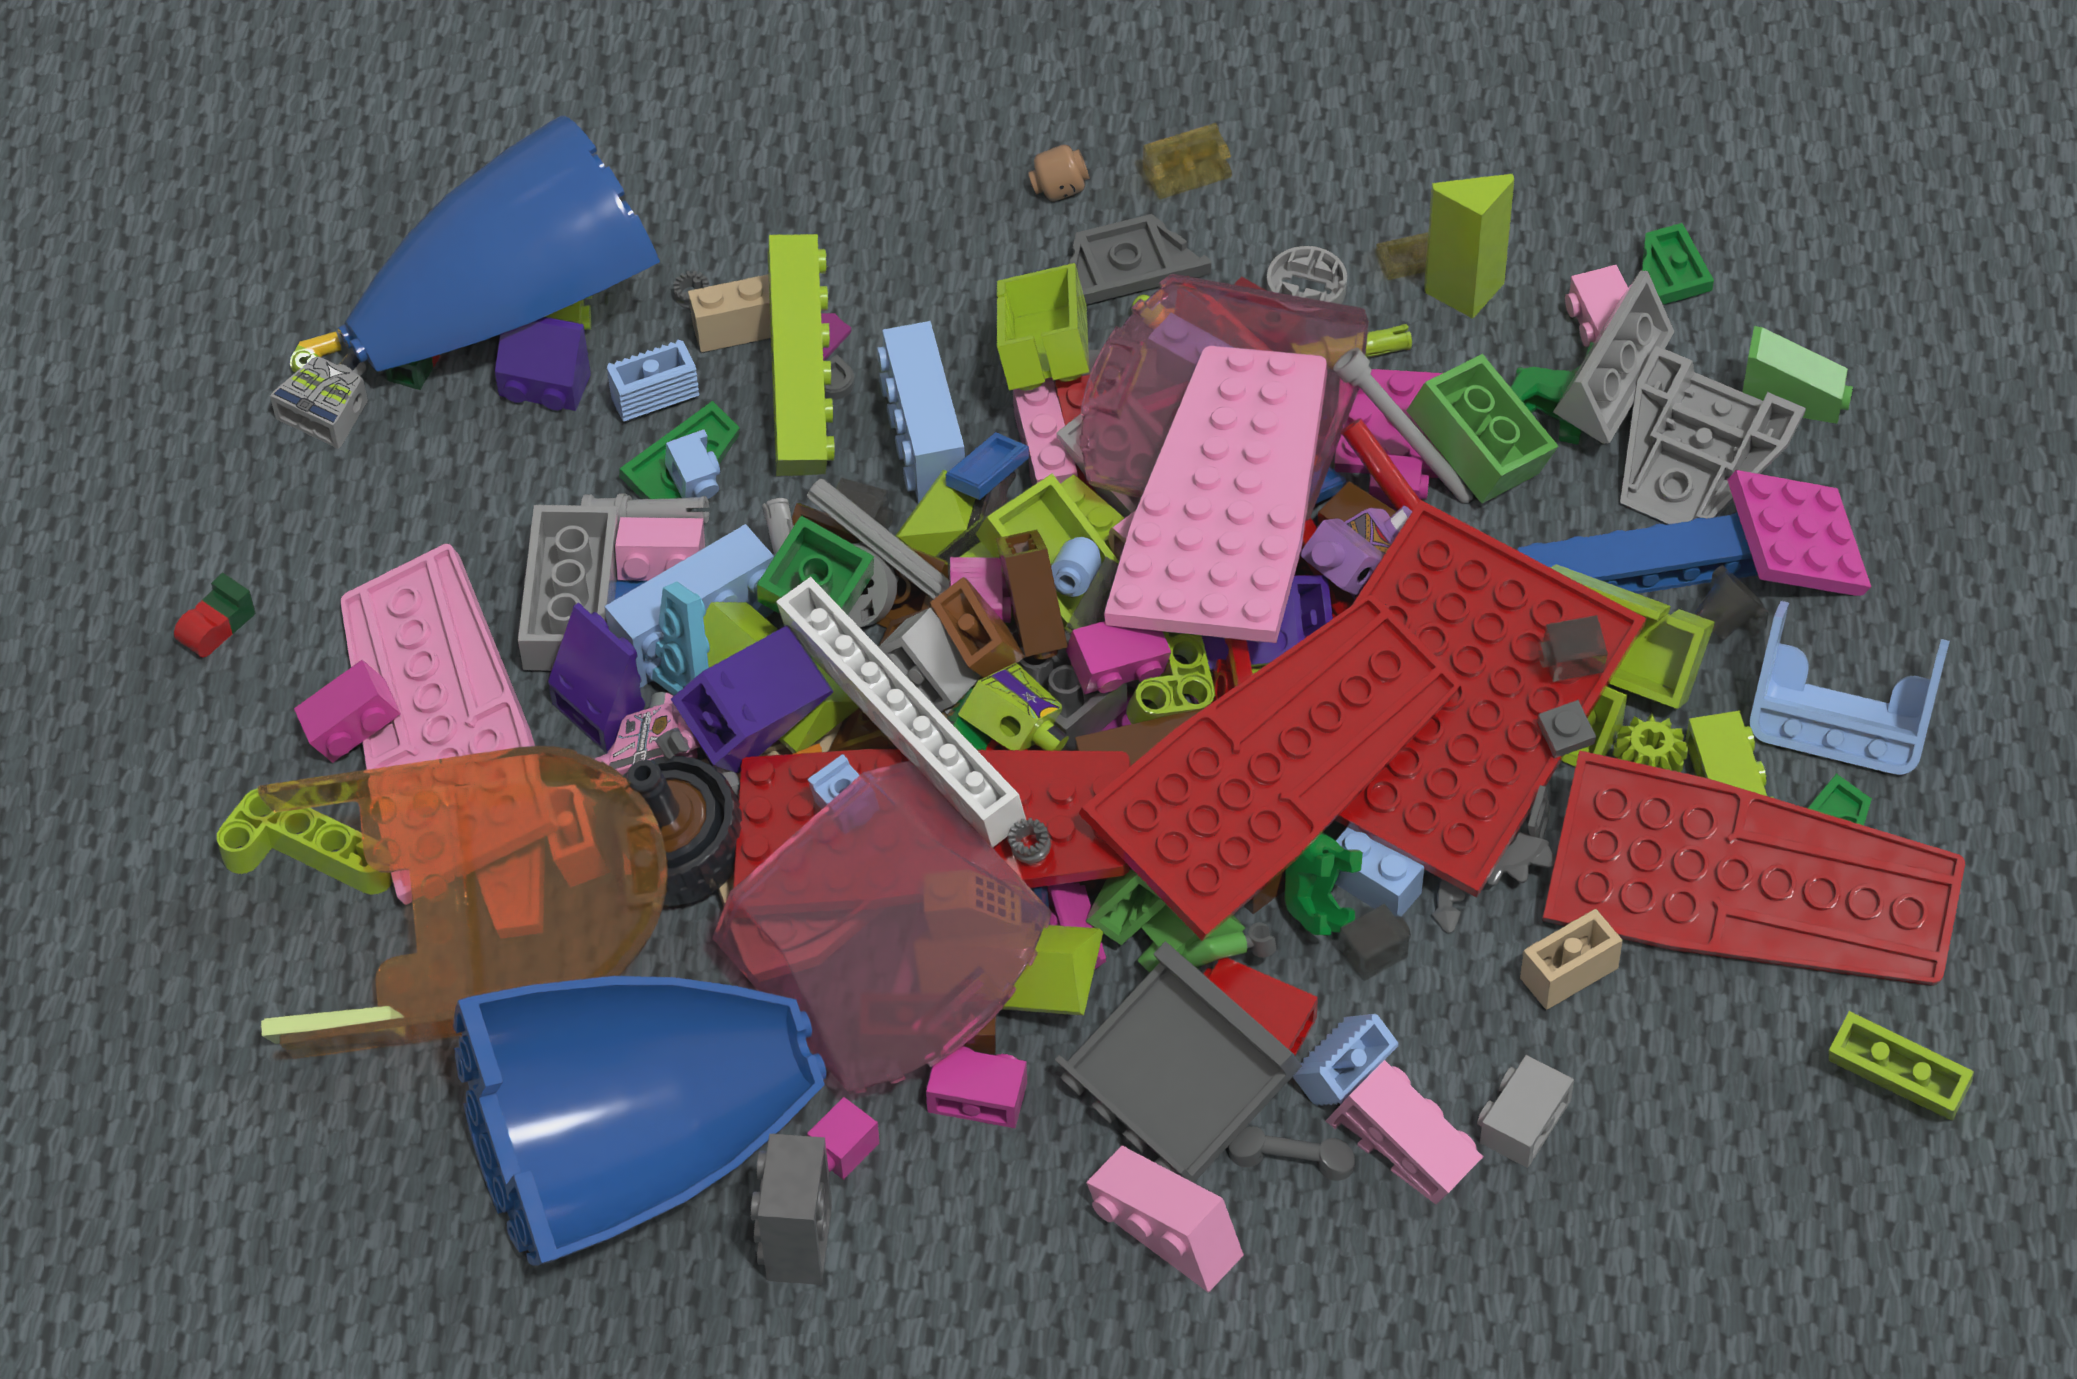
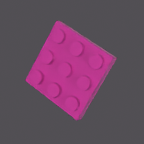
(1402, 388)
(1798, 533)

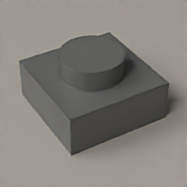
(1566, 729)

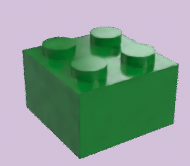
(819, 554)

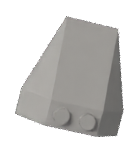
(1693, 437)

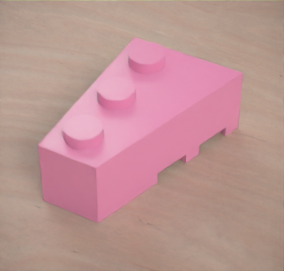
(1408, 1132)
(1167, 1215)

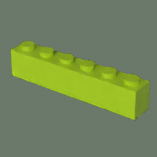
(798, 355)

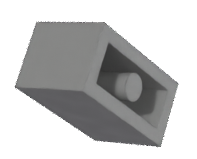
(930, 659)
(1525, 1110)

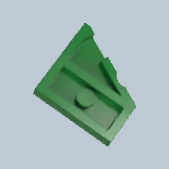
(1675, 264)

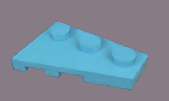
(684, 642)

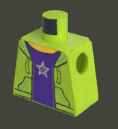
(1015, 711)

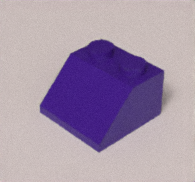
(544, 363)

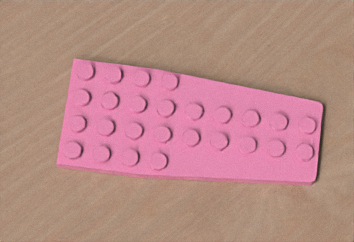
(1225, 500)
(440, 663)

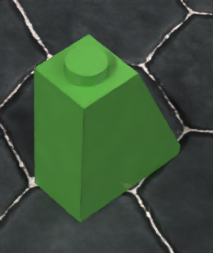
(1796, 376)
(1124, 906)

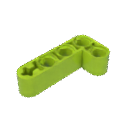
(1175, 681)
(312, 847)

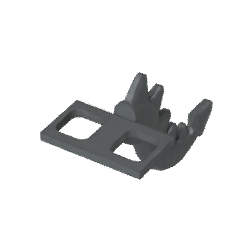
(1521, 853)

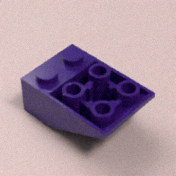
(1305, 612)
(595, 678)
(751, 698)

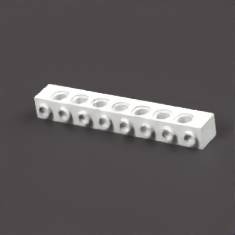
(902, 712)

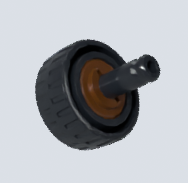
(697, 821)

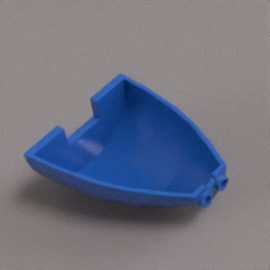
(502, 252)
(622, 1097)

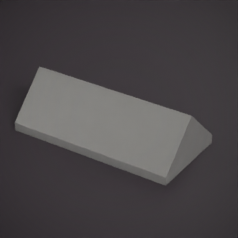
(1609, 374)

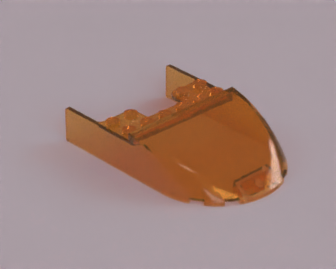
(517, 876)

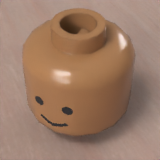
(1059, 173)

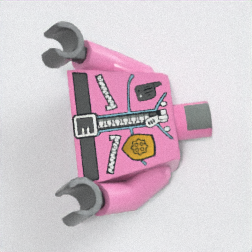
(651, 735)

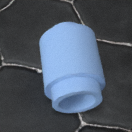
(1076, 566)

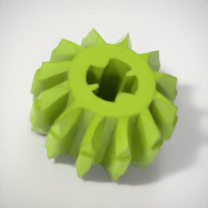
(1651, 744)

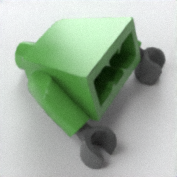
(1222, 943)

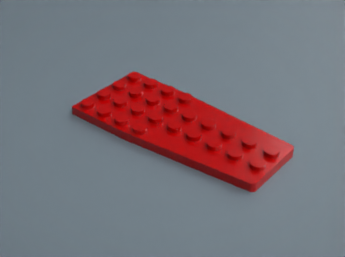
(1270, 764)
(1050, 784)
(1749, 876)

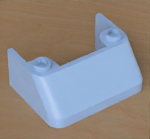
(1839, 723)

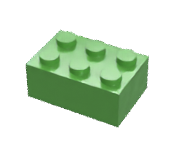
(1482, 428)

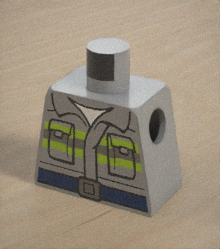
(323, 398)

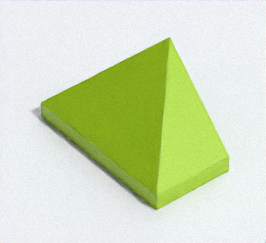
(937, 518)

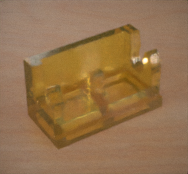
(1186, 161)

